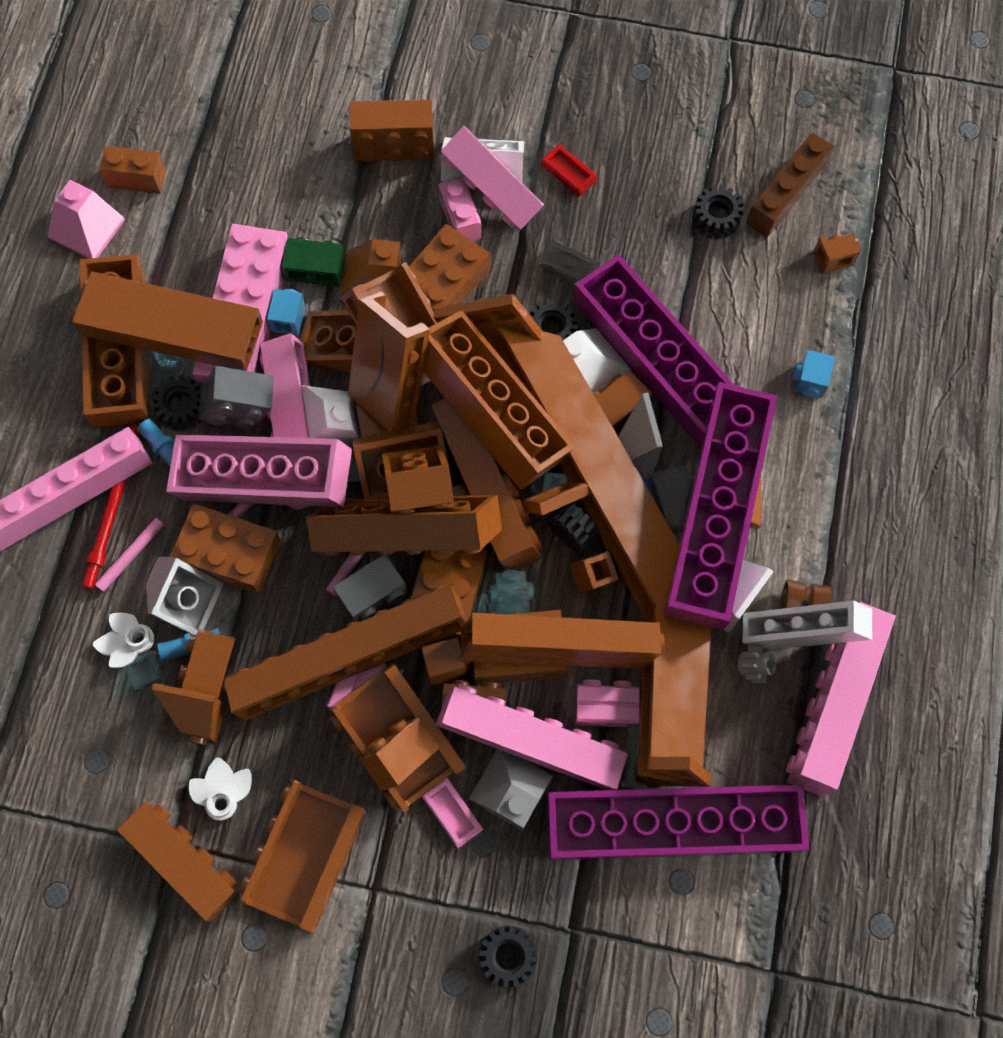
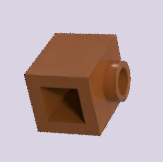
(593, 572)

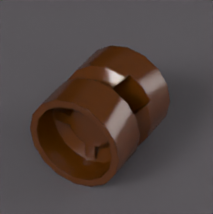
(795, 591)

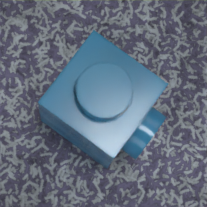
(286, 311)
(813, 374)

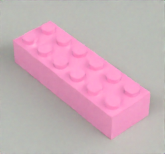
(248, 277)
(260, 470)
(838, 709)

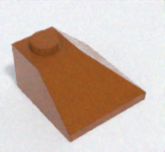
(369, 262)
(193, 712)

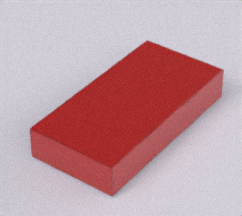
(569, 170)

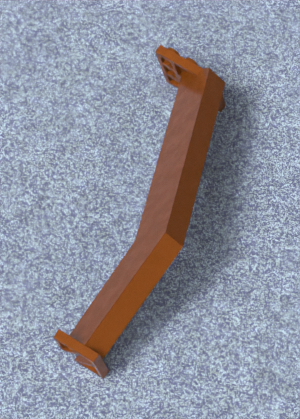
(631, 529)

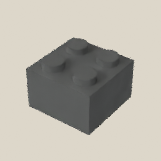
(235, 397)
(371, 590)

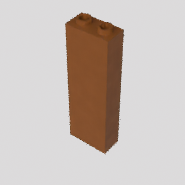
(167, 321)
(560, 641)

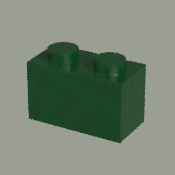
(313, 261)

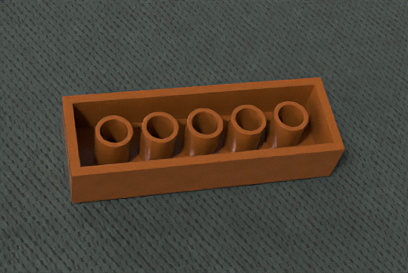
(113, 373)
(493, 401)
(371, 526)
(517, 542)

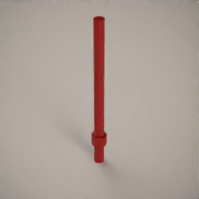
(96, 557)

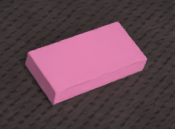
(452, 813)

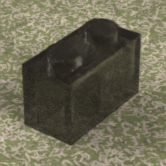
(672, 494)

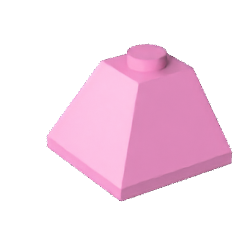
(83, 221)

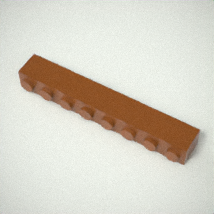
(345, 652)

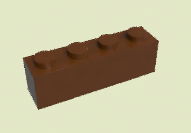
(789, 184)

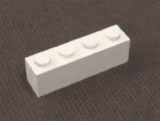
(808, 625)

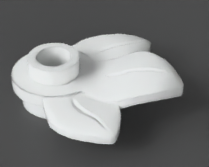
(121, 641)
(220, 784)

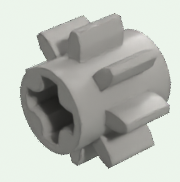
(757, 664)

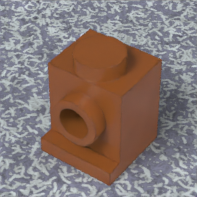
(836, 252)

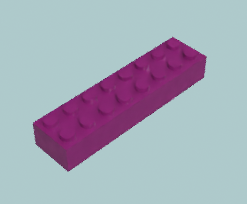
(651, 342)
(720, 507)
(676, 822)

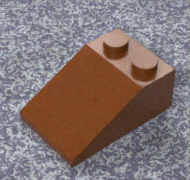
(329, 340)

